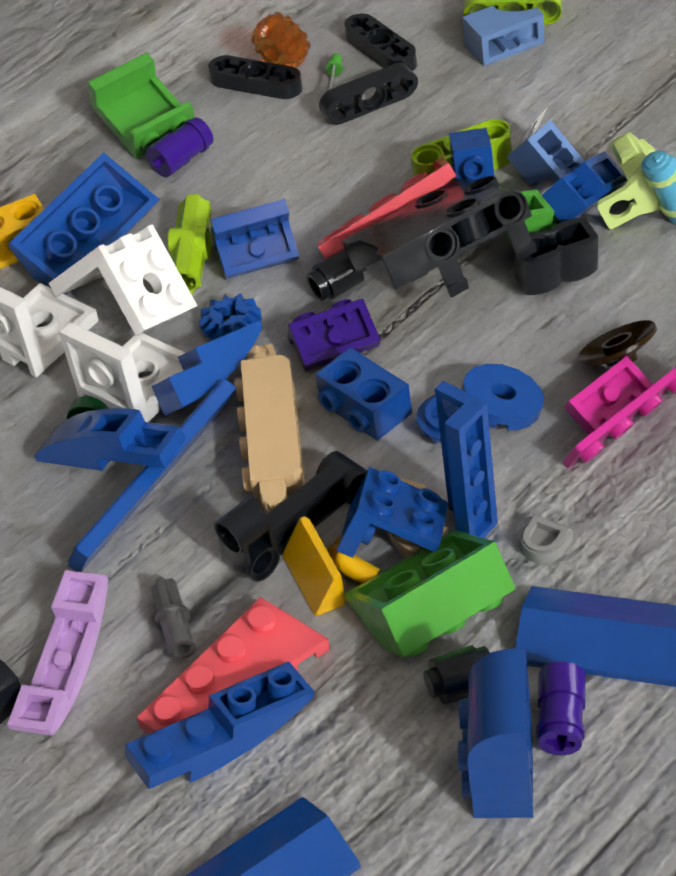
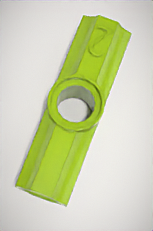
(191, 239)

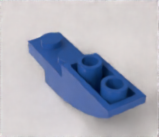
(110, 435)
(231, 726)

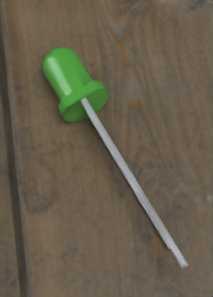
(334, 67)

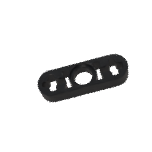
(394, 51)
(275, 79)
(391, 85)

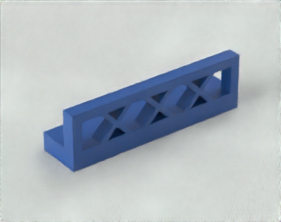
(467, 459)

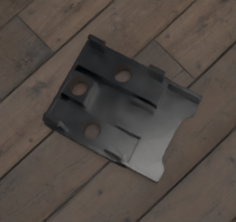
(442, 228)

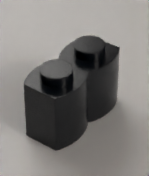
(562, 255)

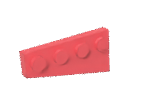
(411, 191)
(251, 645)

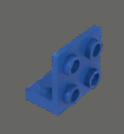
(395, 507)

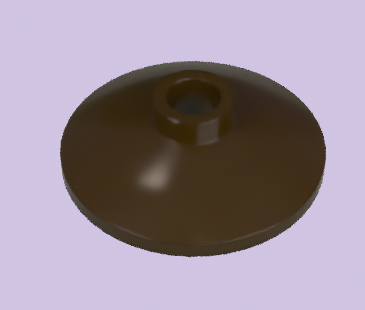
(618, 343)

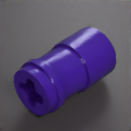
(179, 147)
(561, 708)

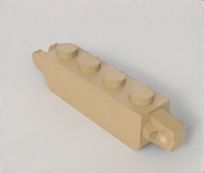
(270, 427)

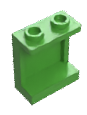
(137, 104)

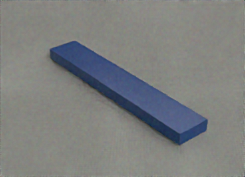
(147, 480)

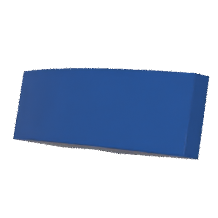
(584, 186)
(205, 368)

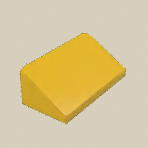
(314, 569)

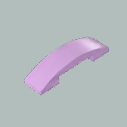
(65, 656)

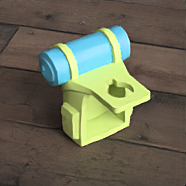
(649, 177)

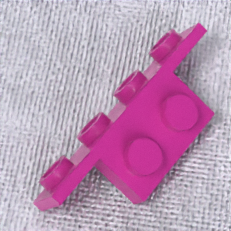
(610, 403)

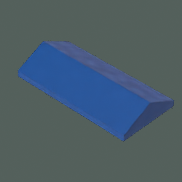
(87, 214)
(600, 635)
(291, 843)

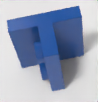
(254, 239)

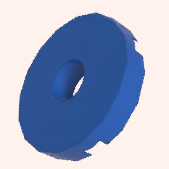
(522, 394)

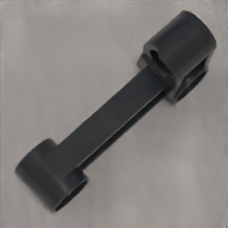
(257, 540)

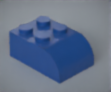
(497, 737)

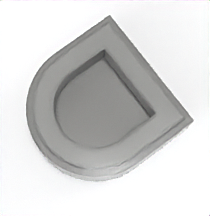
(544, 540)

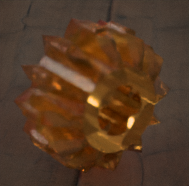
(280, 40)

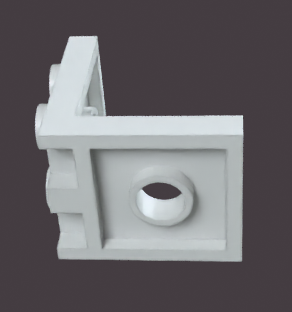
(124, 268)
(32, 344)
(112, 370)

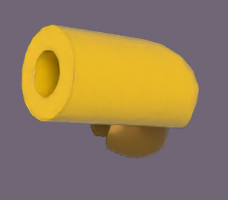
(355, 567)

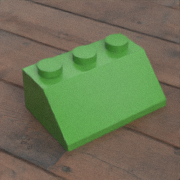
(432, 592)

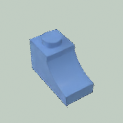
(499, 33)
(545, 155)

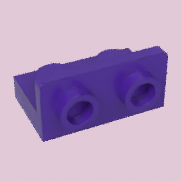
(330, 333)

